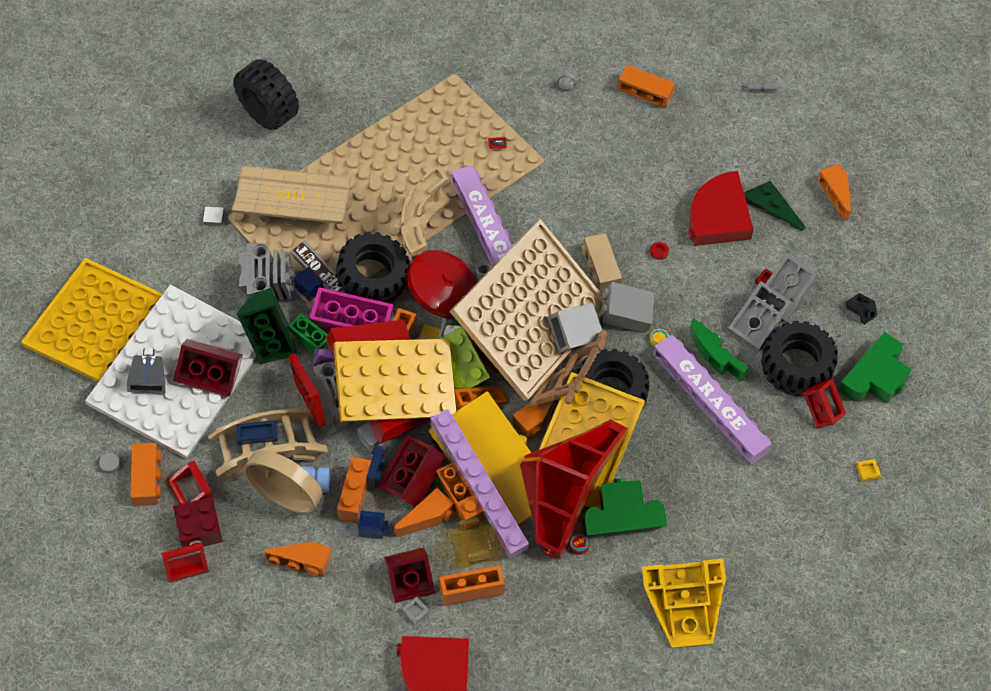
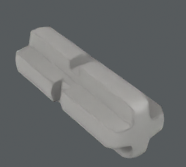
(758, 87)

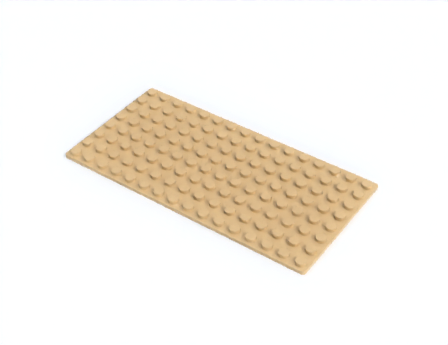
(385, 161)

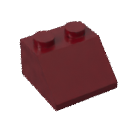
(409, 574)

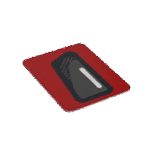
(497, 143)

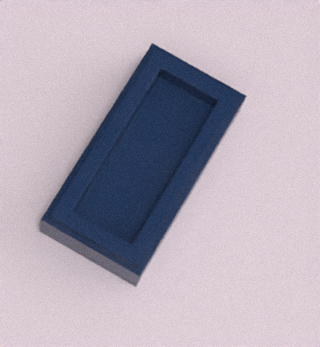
(257, 432)

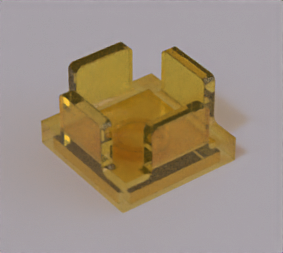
(473, 543)

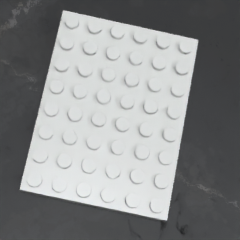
(183, 412)

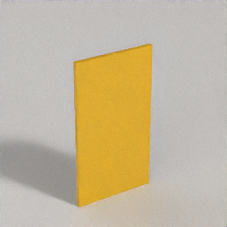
(497, 449)

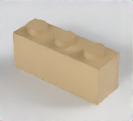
(601, 261)

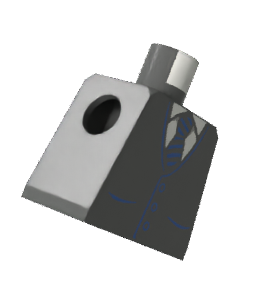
(146, 373)

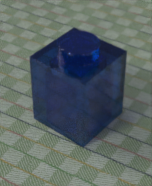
(308, 283)
(372, 525)

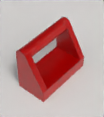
(819, 404)
(189, 469)
(185, 566)

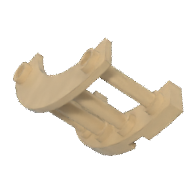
(419, 207)
(298, 451)

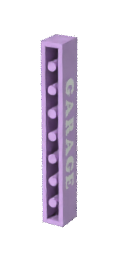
(481, 212)
(712, 399)
(471, 469)

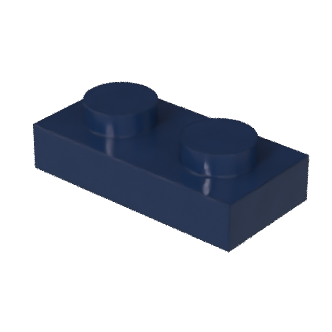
(374, 474)

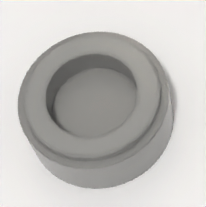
(109, 463)

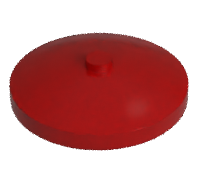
(439, 281)

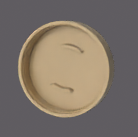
(282, 481)

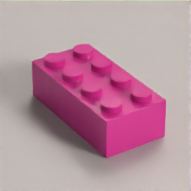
(340, 309)

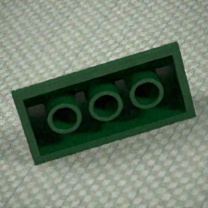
(266, 327)

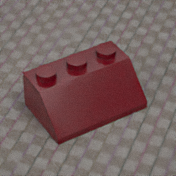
(207, 367)
(412, 471)

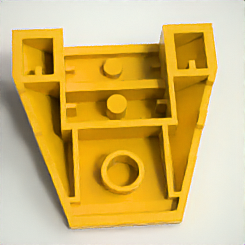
(686, 599)

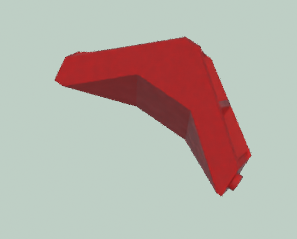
(562, 479)

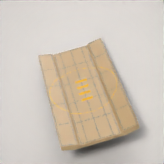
(292, 194)

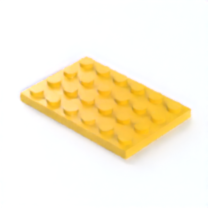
(393, 379)
(590, 408)

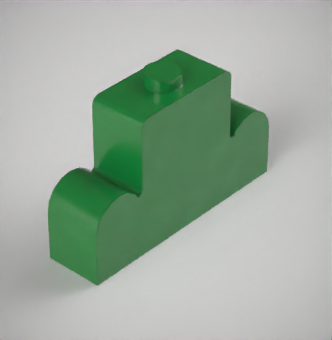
(877, 372)
(623, 510)

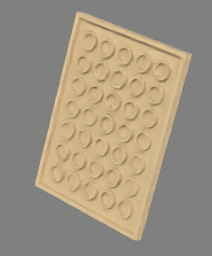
(511, 307)

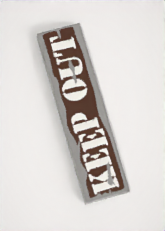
(309, 258)

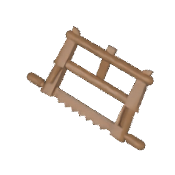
(569, 390)

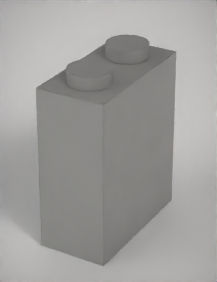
(627, 307)
(575, 327)

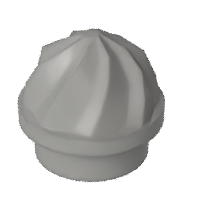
(566, 81)

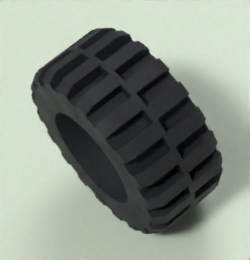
(266, 94)
(374, 248)
(802, 337)
(623, 367)

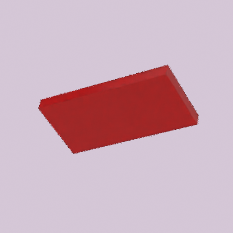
(307, 390)

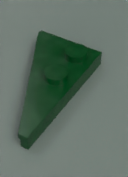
(769, 199)

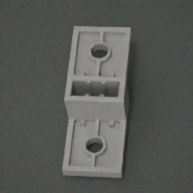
(773, 301)

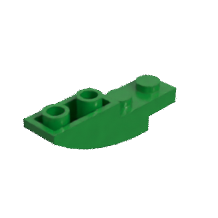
(308, 334)
(711, 349)

